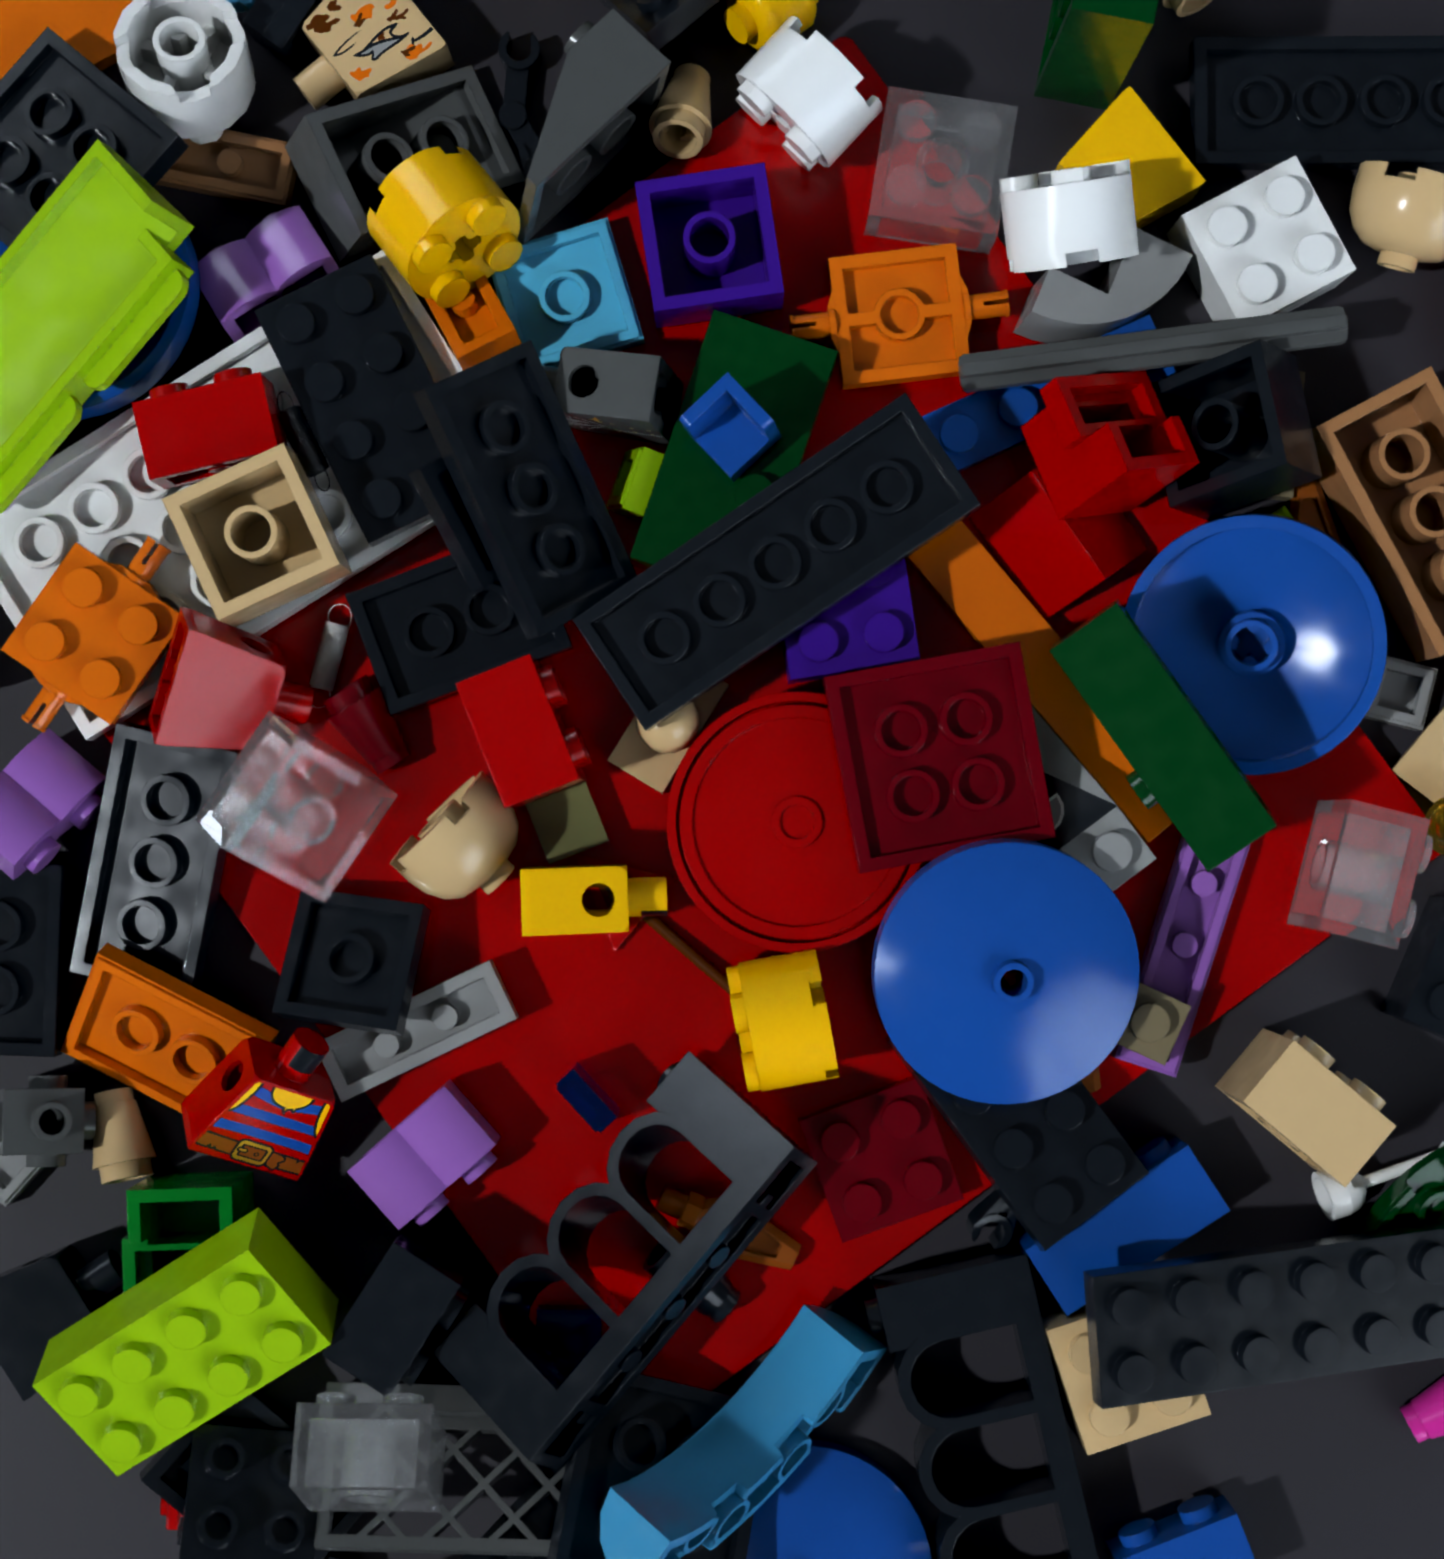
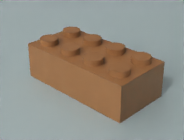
(1388, 490)

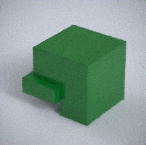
(177, 1214)

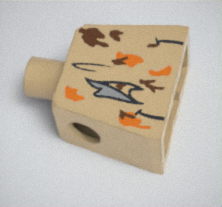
(369, 49)

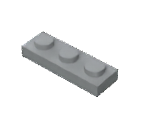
(434, 1025)

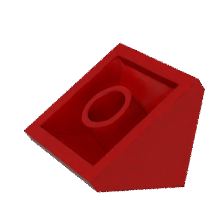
(1049, 556)

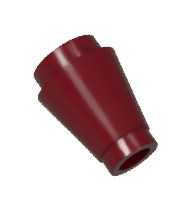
(366, 723)

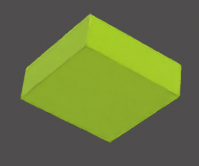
(635, 482)

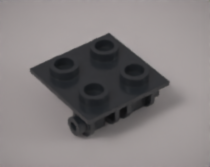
(242, 1497)

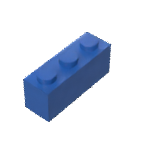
(1135, 1226)

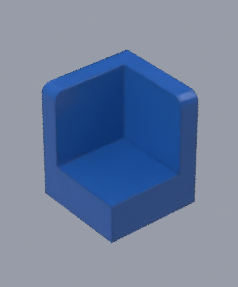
(730, 426)

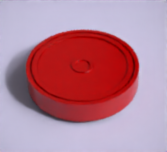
(767, 830)

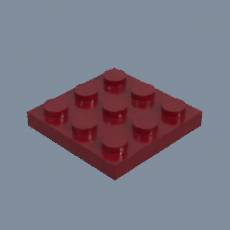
(938, 755)

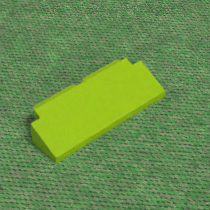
(80, 303)

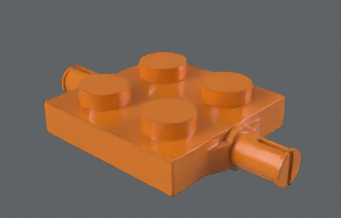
(898, 315)
(94, 633)

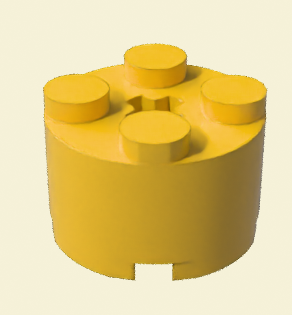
(445, 224)
(782, 1021)

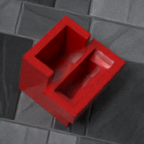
(1105, 443)

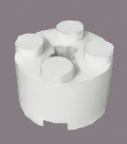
(186, 64)
(806, 94)
(1069, 216)

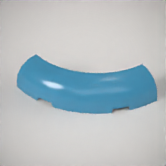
(746, 1447)

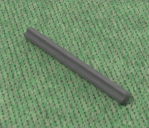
(1149, 348)

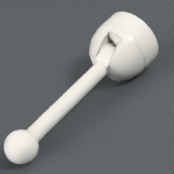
(1343, 1201)

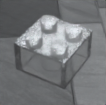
(940, 169)
(295, 807)
(1361, 872)
(368, 1454)

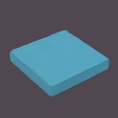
(570, 293)

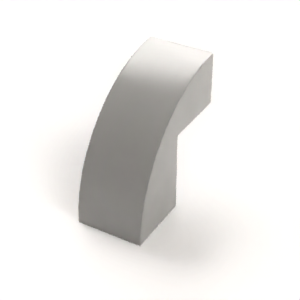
(1069, 309)

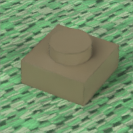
(1154, 1024)

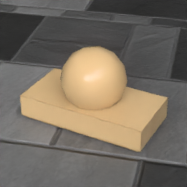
(657, 753)

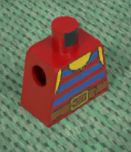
(263, 1104)

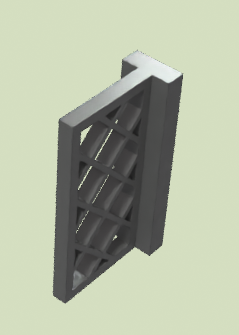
(458, 1415)

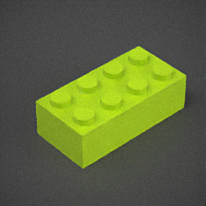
(187, 1342)

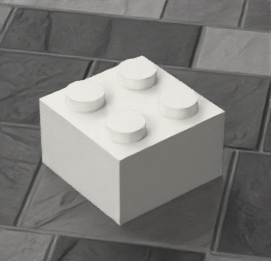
(1262, 246)

